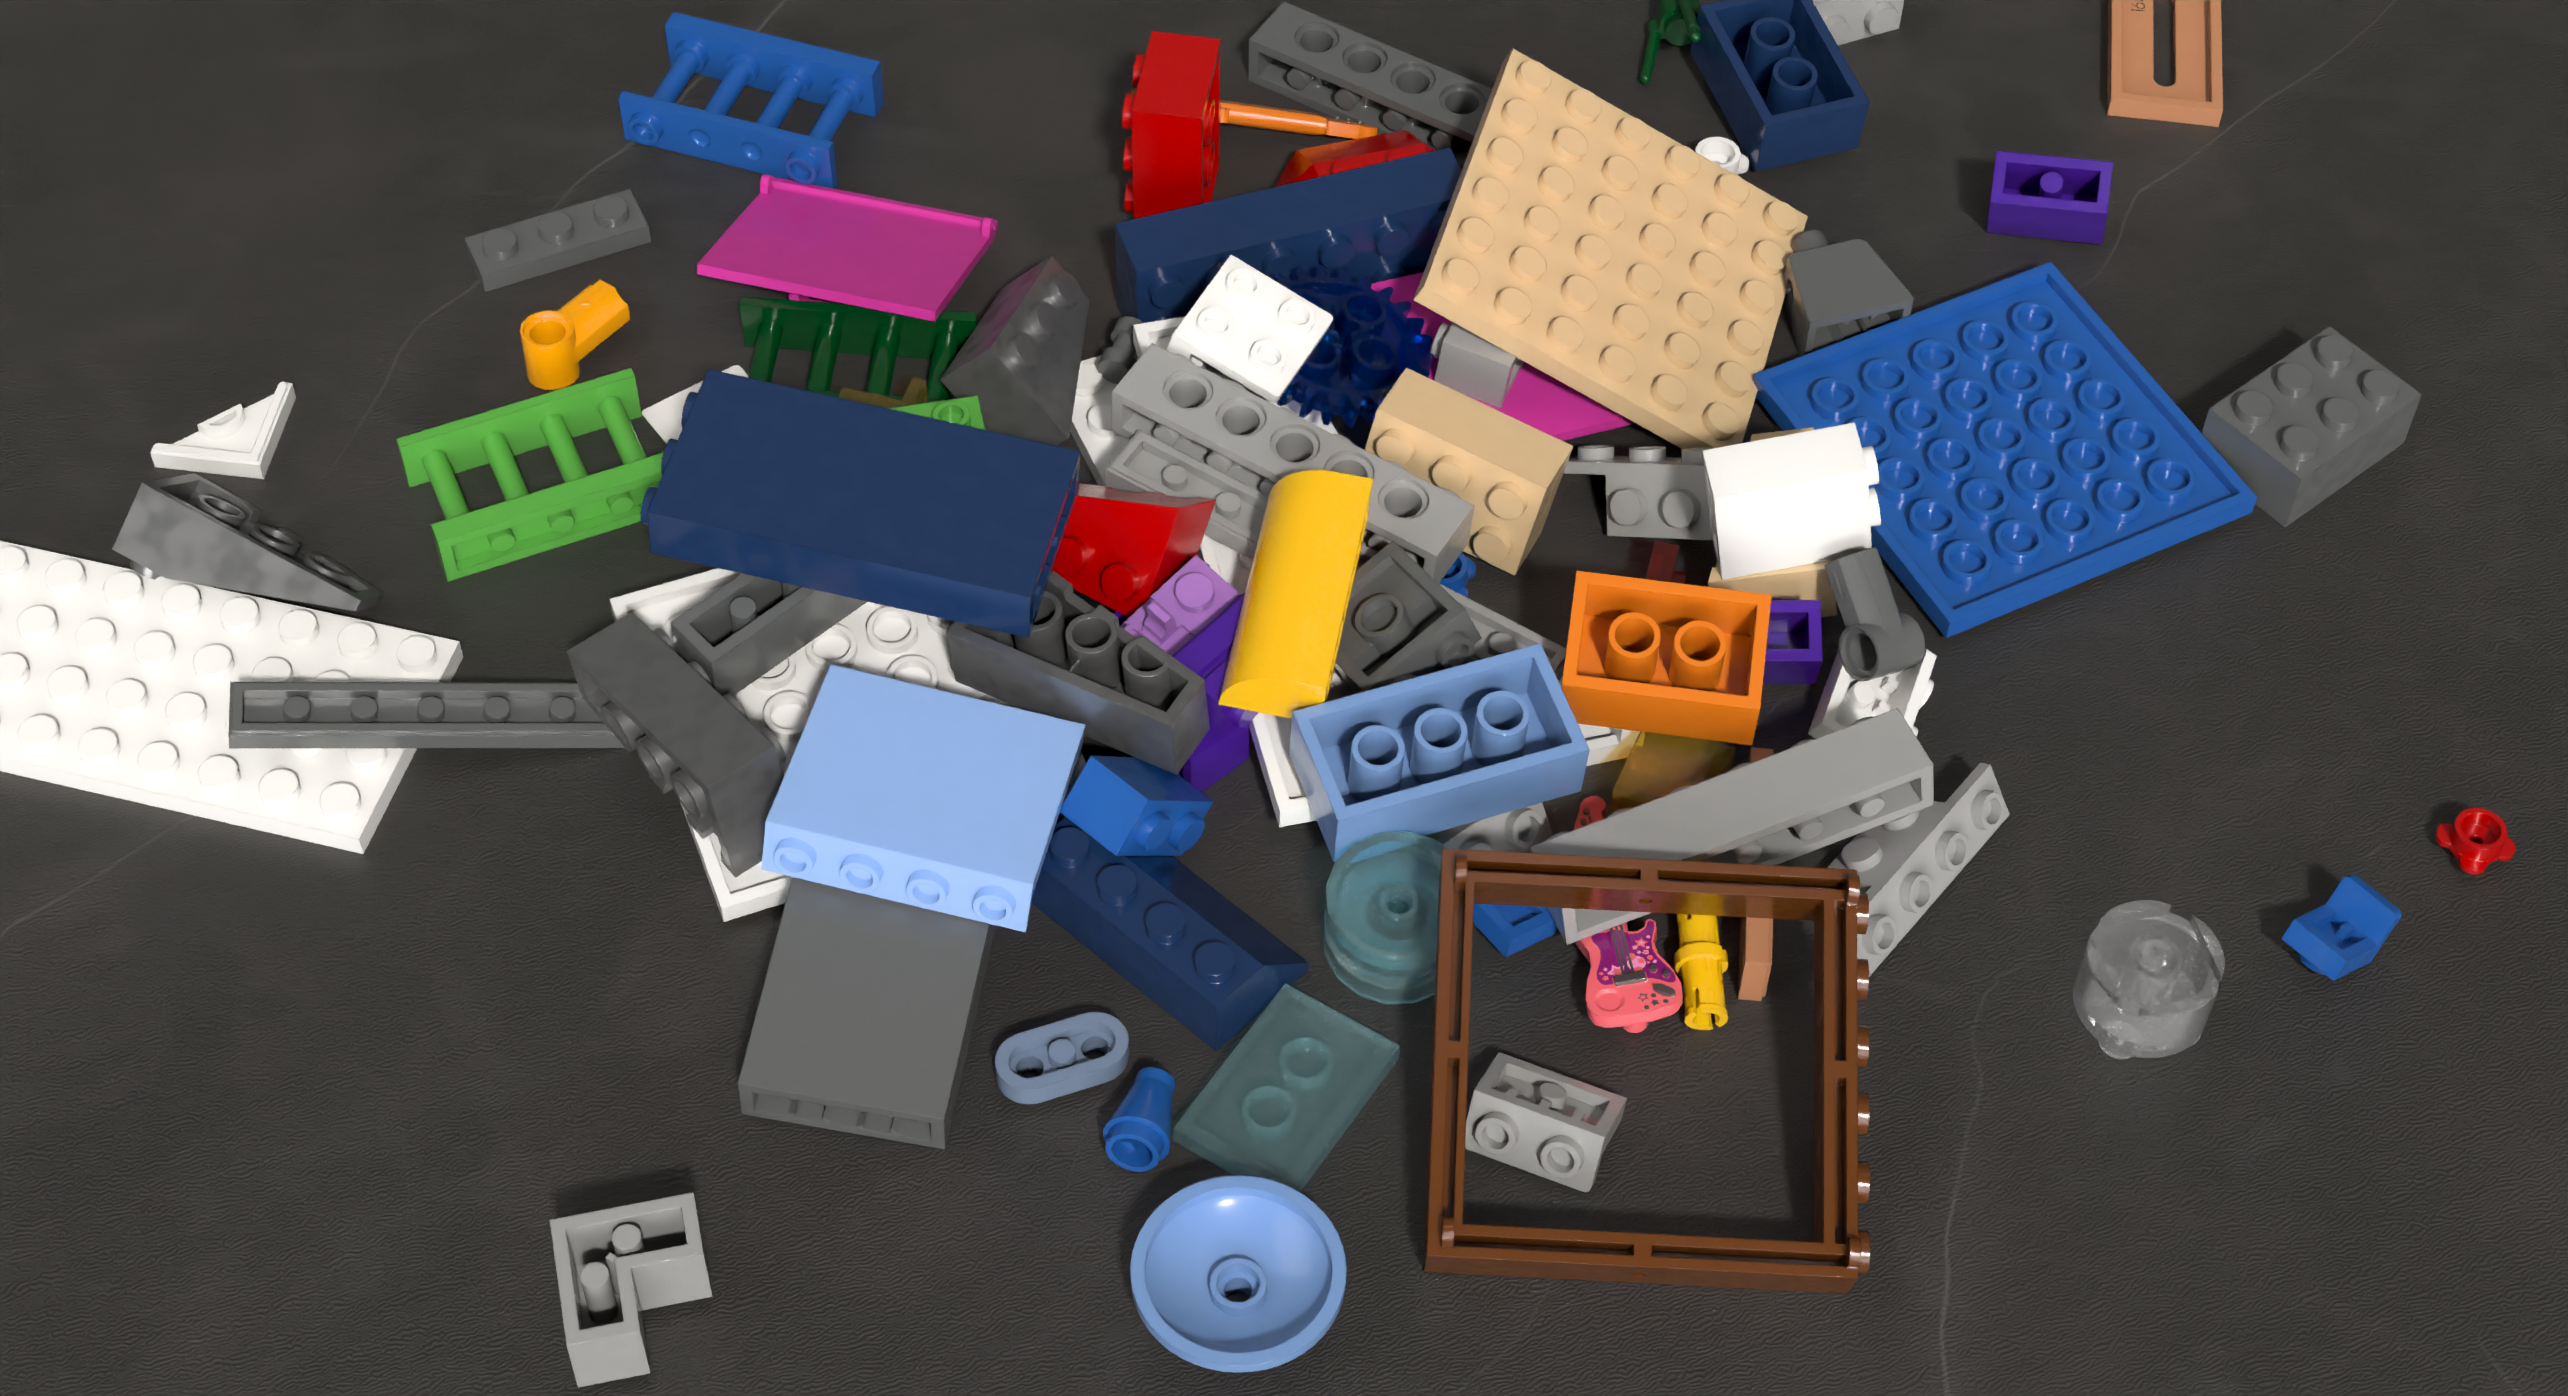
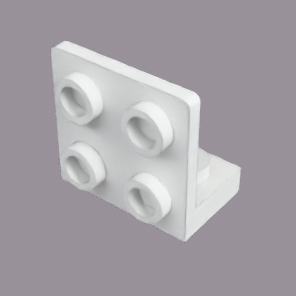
(1251, 329)

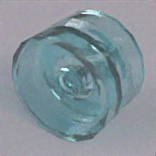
(1385, 917)

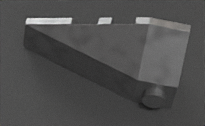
(213, 539)

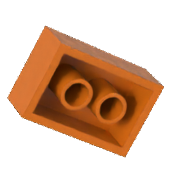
(1666, 657)

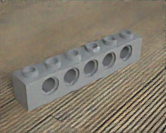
(1266, 442)

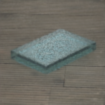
(1287, 1091)

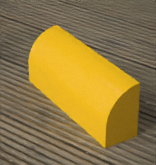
(1297, 593)

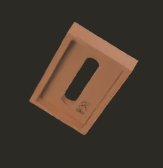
(2197, 60)

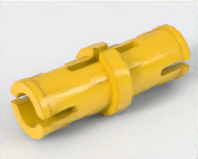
(1702, 969)

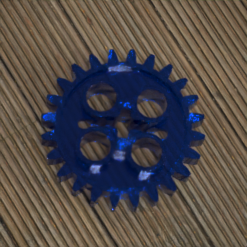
(1367, 337)

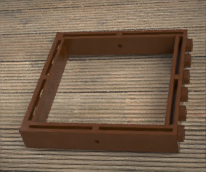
(1840, 1046)

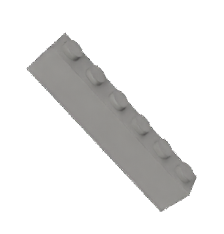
(1762, 809)

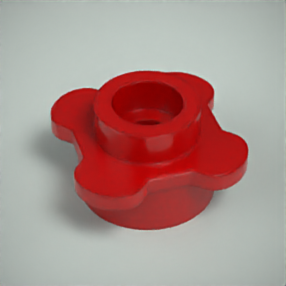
(2476, 839)

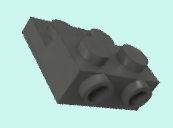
(1400, 624)

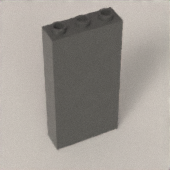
(865, 1016)

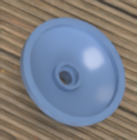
(1243, 1239)

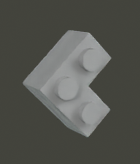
(617, 1266)

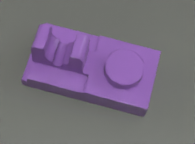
(1182, 606)

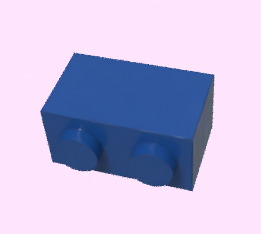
(1136, 807)

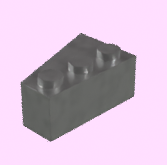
(1026, 356)

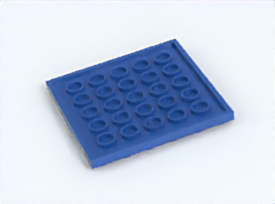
(2010, 446)

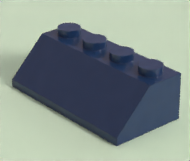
(1165, 933)

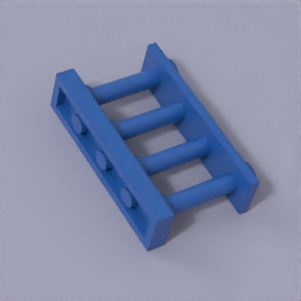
(760, 62)

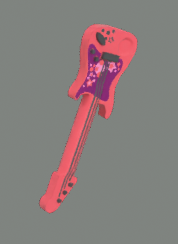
(1626, 974)

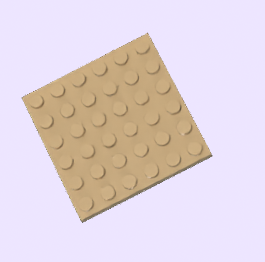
(1612, 258)

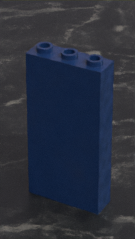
(863, 502)

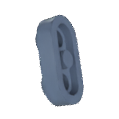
(1059, 1056)

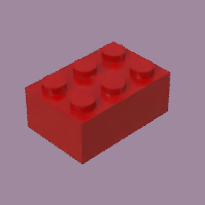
(1173, 124)

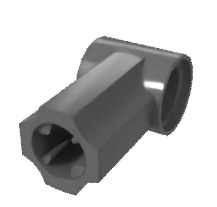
(1876, 634)

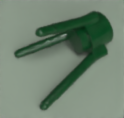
(1676, 24)

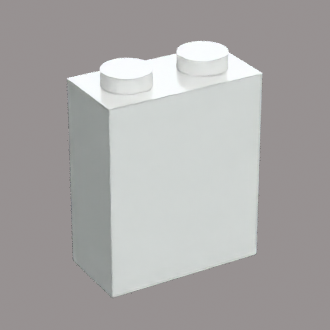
(1791, 500)

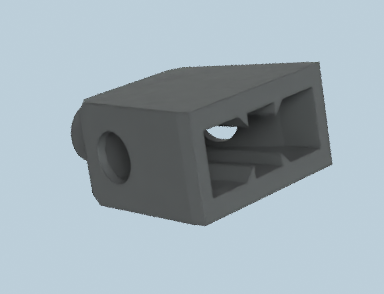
(1839, 291)

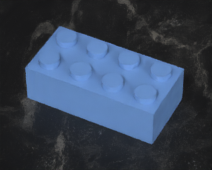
(1439, 749)

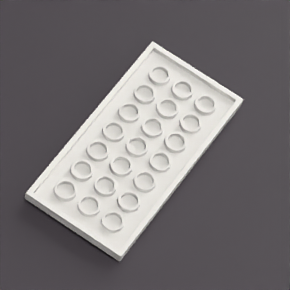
(129, 695)

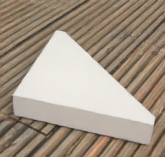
(234, 441)

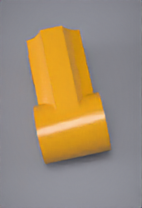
(559, 339)

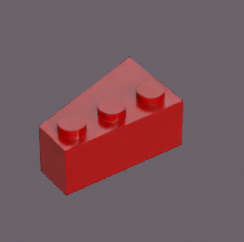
(1129, 543)

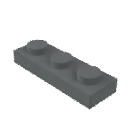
(557, 240)

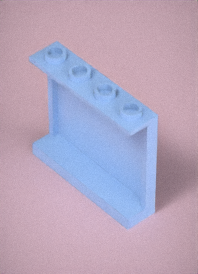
(922, 797)

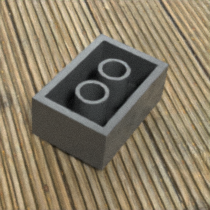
(2311, 424)

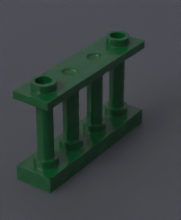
(851, 330)

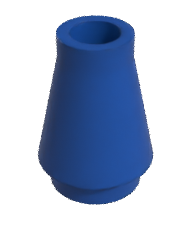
(1141, 1125)

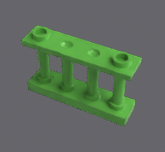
(545, 518)

